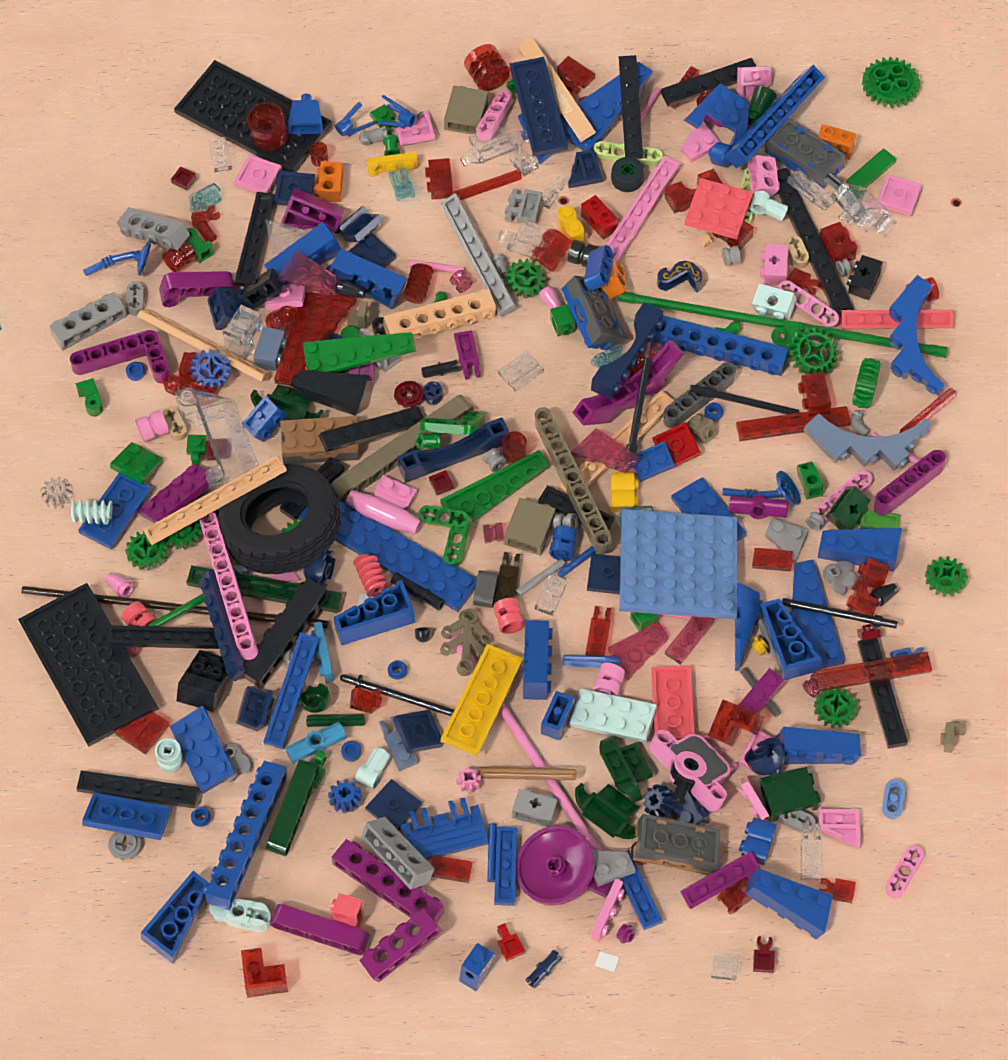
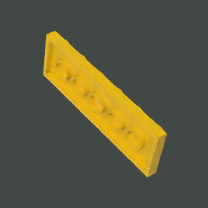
(481, 700)

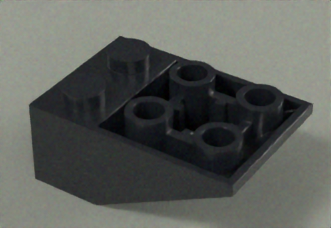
(203, 681)

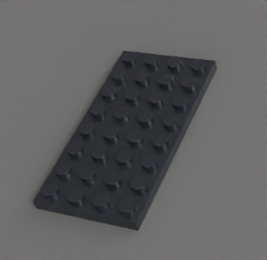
(221, 106)
(91, 677)

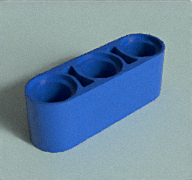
(599, 267)

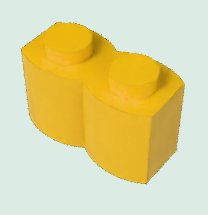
(569, 224)
(623, 491)

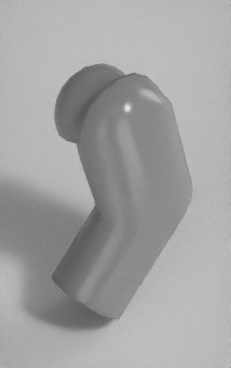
(857, 423)

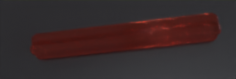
(489, 184)
(932, 409)

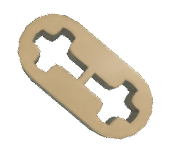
(800, 250)
(172, 424)

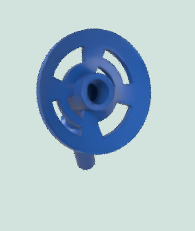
(139, 256)
(785, 488)

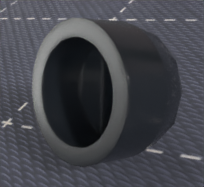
(422, 634)

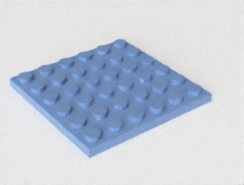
(678, 564)

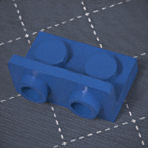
(264, 419)

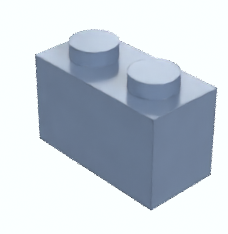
(269, 348)

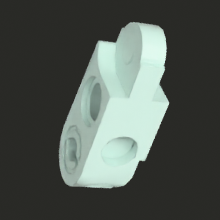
(247, 919)

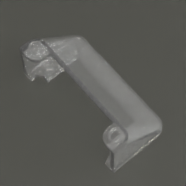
(224, 431)

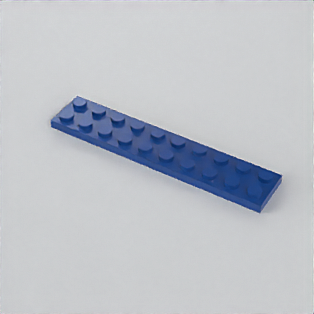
(403, 556)

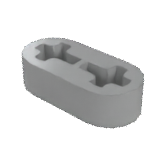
(131, 298)
(796, 819)

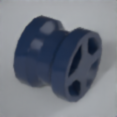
(435, 389)

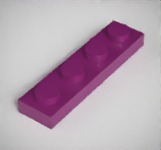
(719, 880)

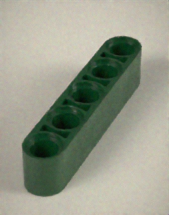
(292, 807)

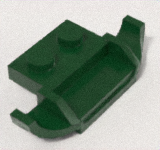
(293, 405)
(625, 766)
(608, 810)

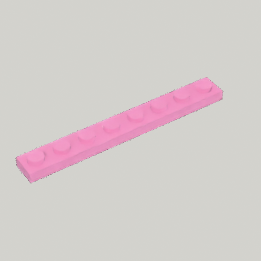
(642, 206)

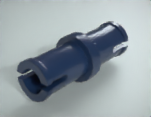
(543, 969)

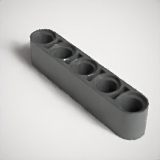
(697, 402)

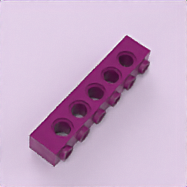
(408, 905)

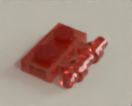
(576, 73)

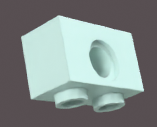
(767, 294)

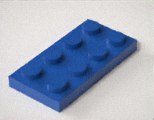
(127, 499)
(702, 500)
(203, 749)
(127, 816)

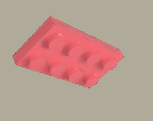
(673, 699)

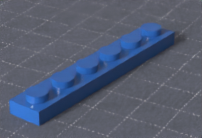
(291, 690)

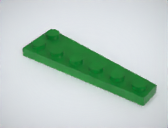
(353, 352)
(491, 490)

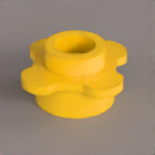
(760, 646)

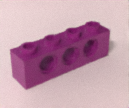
(395, 957)

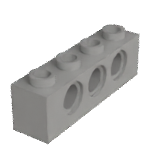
(153, 228)
(83, 329)
(397, 853)

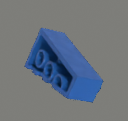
(317, 245)
(379, 282)
(376, 615)
(790, 646)
(536, 660)
(791, 900)
(173, 921)

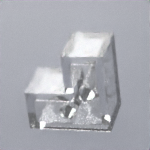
(241, 330)

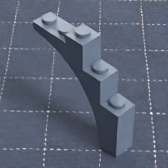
(891, 448)

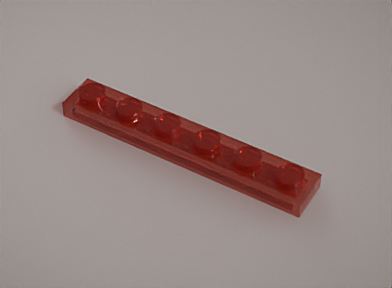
(789, 423)
(872, 671)

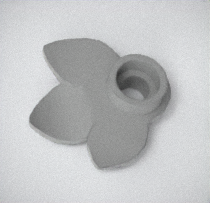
(843, 576)
(239, 761)

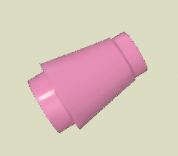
(550, 297)
(119, 584)

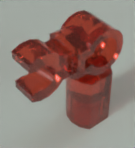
(200, 222)

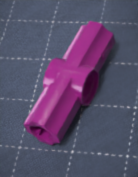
(766, 507)

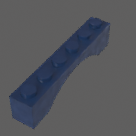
(610, 376)
(423, 462)

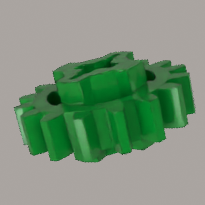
(532, 274)
(185, 536)
(137, 547)
(946, 576)
(845, 707)

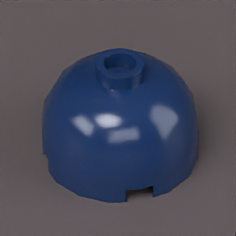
(321, 568)
(766, 758)

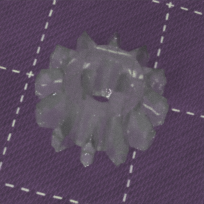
(57, 492)

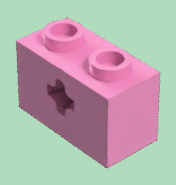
(775, 264)

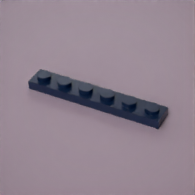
(221, 624)

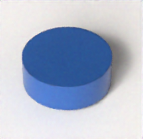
(135, 371)
(351, 751)

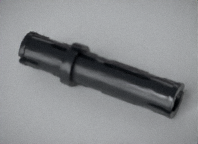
(421, 593)

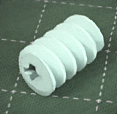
(91, 512)

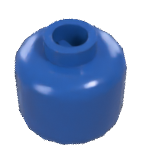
(717, 154)

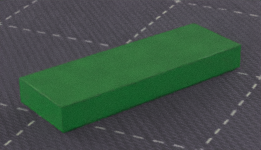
(872, 169)

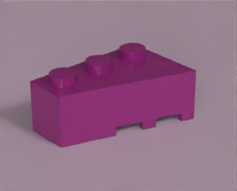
(310, 211)

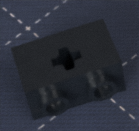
(865, 277)
(262, 288)

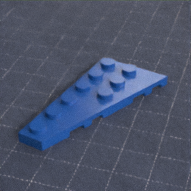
(603, 109)
(815, 626)

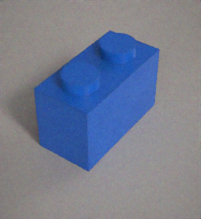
(557, 715)

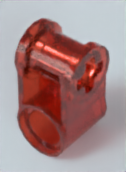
(734, 897)

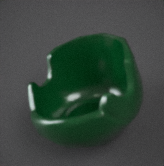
(315, 698)

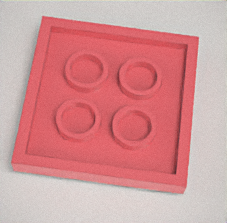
(718, 208)

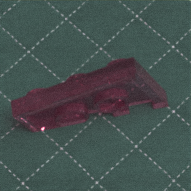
(306, 272)
(603, 449)
(638, 648)

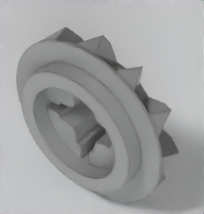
(119, 838)

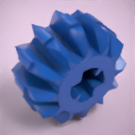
(352, 796)

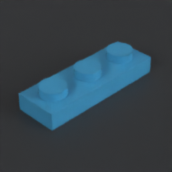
(322, 653)

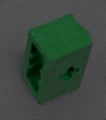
(839, 513)

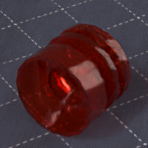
(487, 67)
(267, 126)

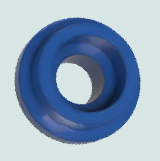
(713, 407)
(397, 665)
(200, 811)

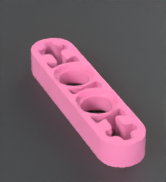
(497, 116)
(810, 302)
(854, 481)

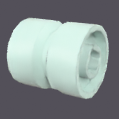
(169, 755)

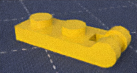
(391, 163)

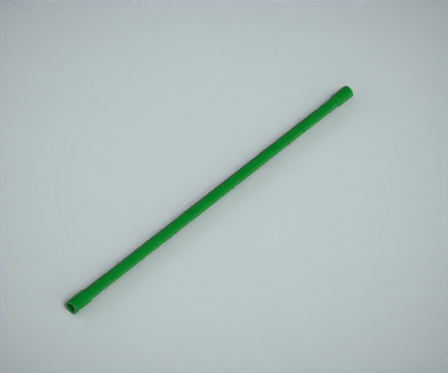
(632, 298)

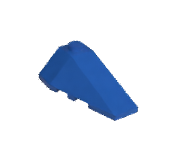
(747, 615)

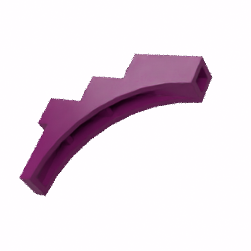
(603, 410)

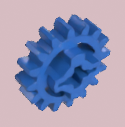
(218, 368)

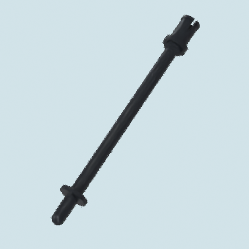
(360, 683)

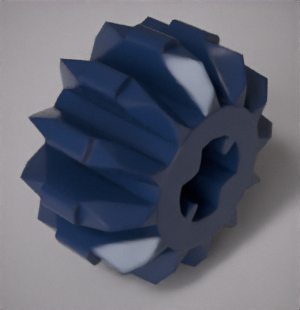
(658, 801)

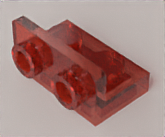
(551, 249)

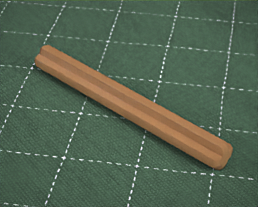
(527, 773)

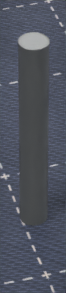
(751, 680)

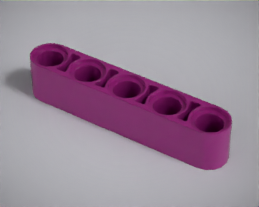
(909, 482)
(320, 929)

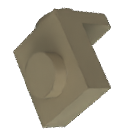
(359, 317)
(703, 427)
(947, 738)

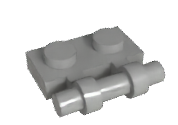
(529, 206)

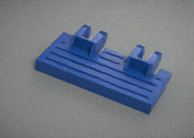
(445, 835)

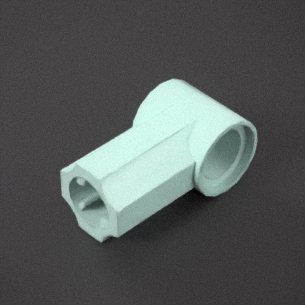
(763, 204)
(371, 772)

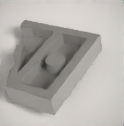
(786, 536)
(611, 866)

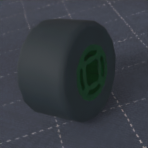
(627, 174)

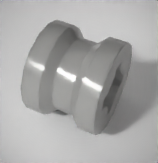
(731, 255)
(494, 459)

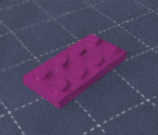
(176, 495)

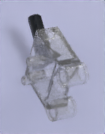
(860, 206)

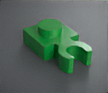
(383, 114)

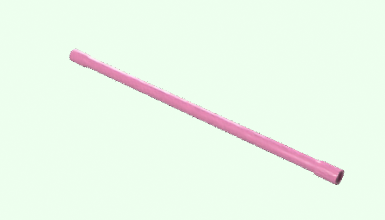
(538, 763)

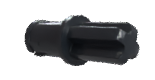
(439, 369)

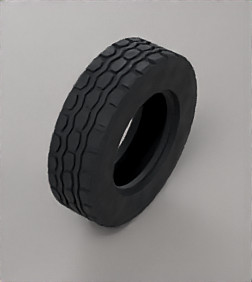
(290, 549)

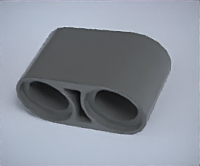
(485, 589)

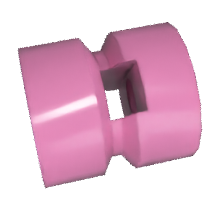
(153, 425)
(609, 679)

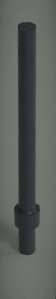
(708, 392)
(639, 406)
(876, 620)

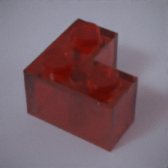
(731, 719)
(261, 979)

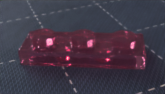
(688, 638)

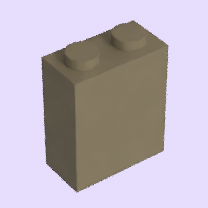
(465, 109)
(529, 526)

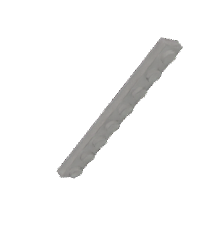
(478, 254)

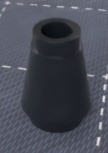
(350, 289)
(884, 593)

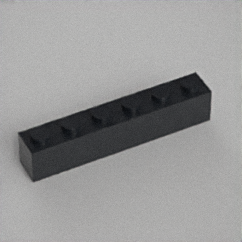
(285, 632)

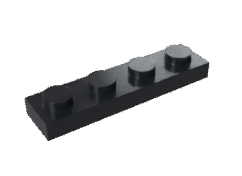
(330, 470)
(564, 505)

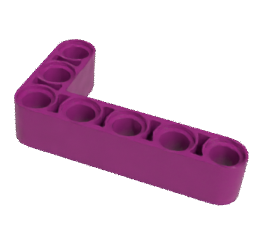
(124, 354)

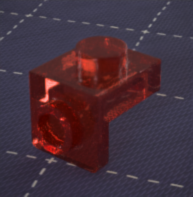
(365, 700)

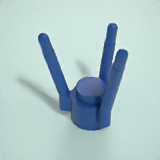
(405, 116)
(345, 125)

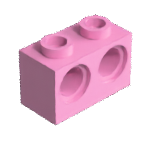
(763, 175)

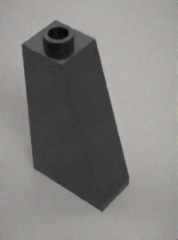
(331, 389)

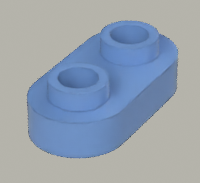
(893, 800)

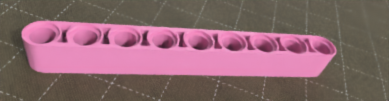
(229, 591)

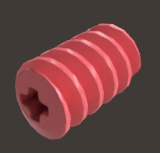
(370, 574)

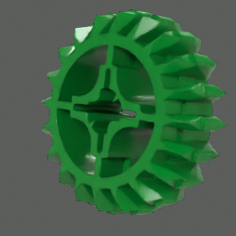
(809, 346)
(866, 383)

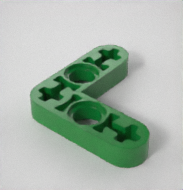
(464, 426)
(455, 528)

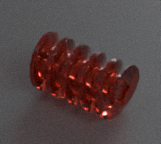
(418, 283)

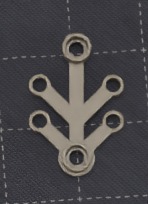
(465, 639)

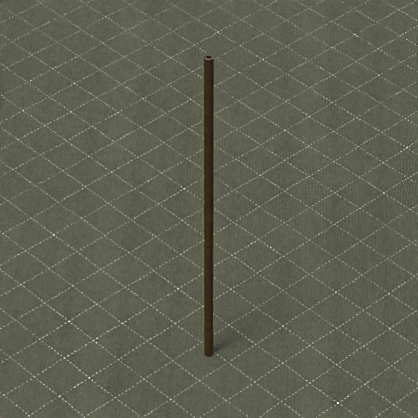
(153, 604)

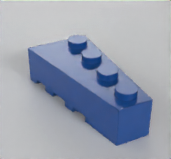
(861, 544)
(819, 746)

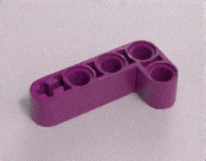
(192, 284)

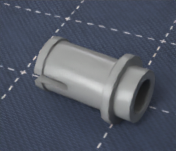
(499, 261)

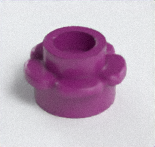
(625, 933)

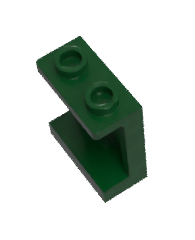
(789, 792)

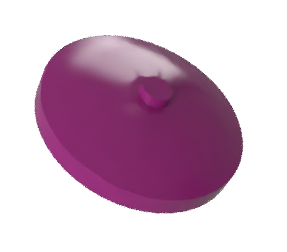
(555, 865)

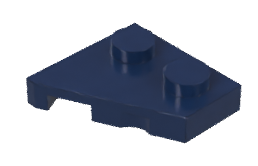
(585, 169)

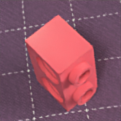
(347, 910)

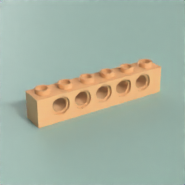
(446, 310)

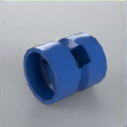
(563, 543)

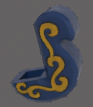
(680, 272)

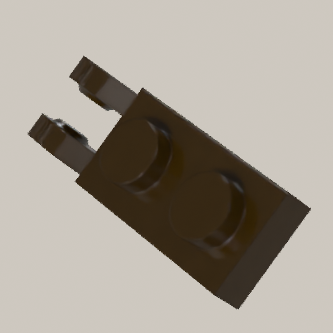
(507, 578)

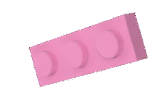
(608, 910)

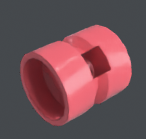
(137, 615)
(508, 615)

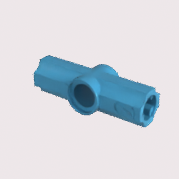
(326, 736)

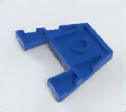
(725, 108)

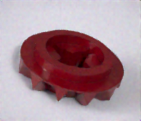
(414, 389)

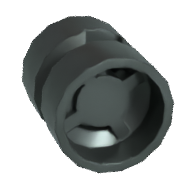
(579, 252)

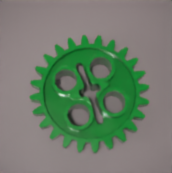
(890, 82)

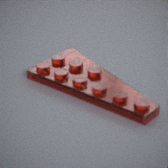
(316, 322)

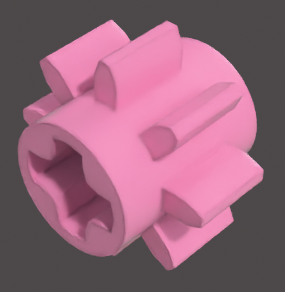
(468, 785)

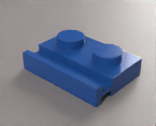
(653, 461)

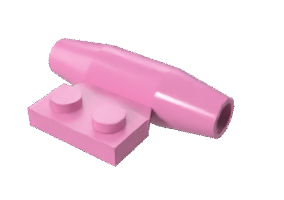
(387, 505)

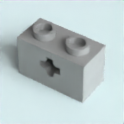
(541, 815)

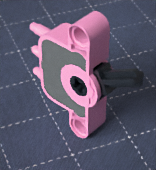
(693, 767)

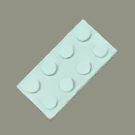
(613, 715)

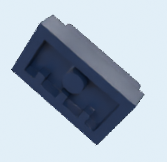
(224, 305)

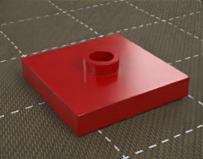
(679, 443)

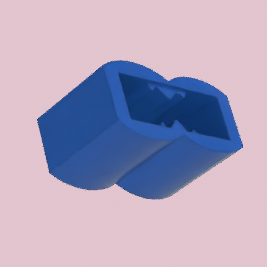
(758, 839)

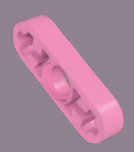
(904, 862)

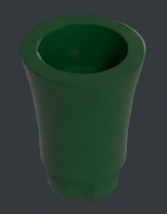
(761, 100)

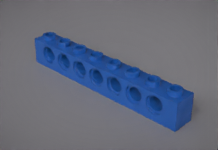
(774, 116)
(723, 341)
(225, 895)

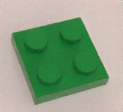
(136, 463)

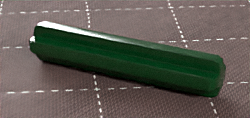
(327, 720)

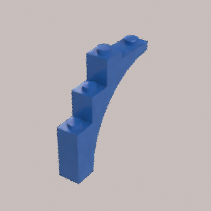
(904, 337)

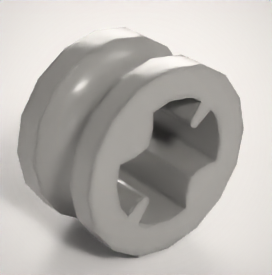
(843, 267)
(815, 521)

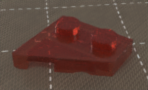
(143, 732)

